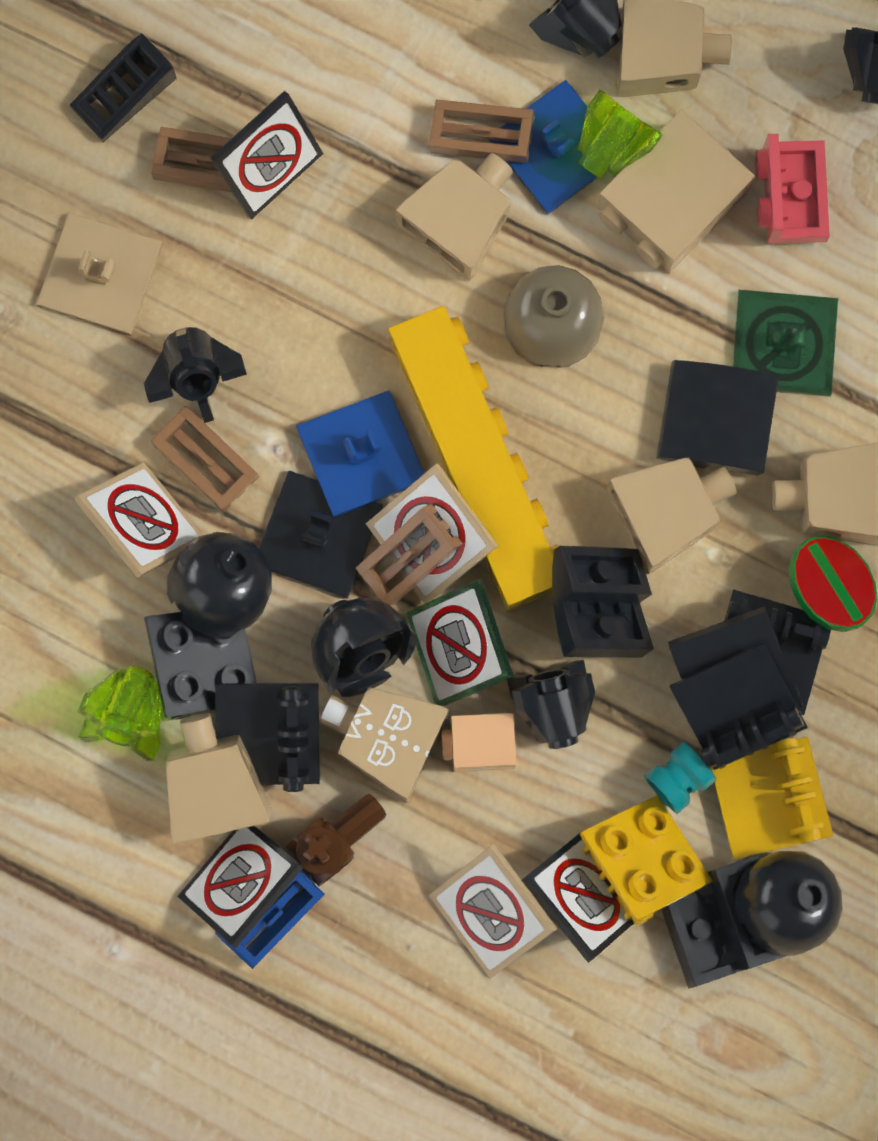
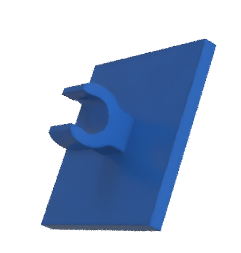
(552, 164)
(360, 453)

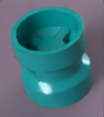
(681, 776)

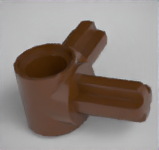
(325, 846)

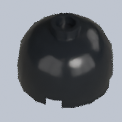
(220, 584)
(358, 643)
(788, 902)

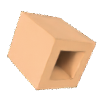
(480, 742)

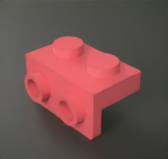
(794, 191)

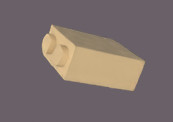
(674, 193)

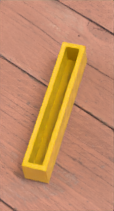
(474, 453)

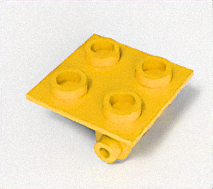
(772, 799)
(644, 859)

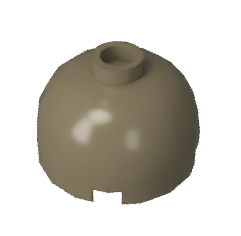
(553, 316)

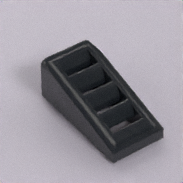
(111, 75)

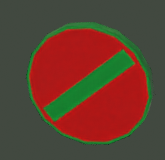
(832, 583)

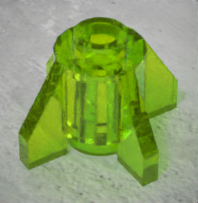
(613, 137)
(124, 711)

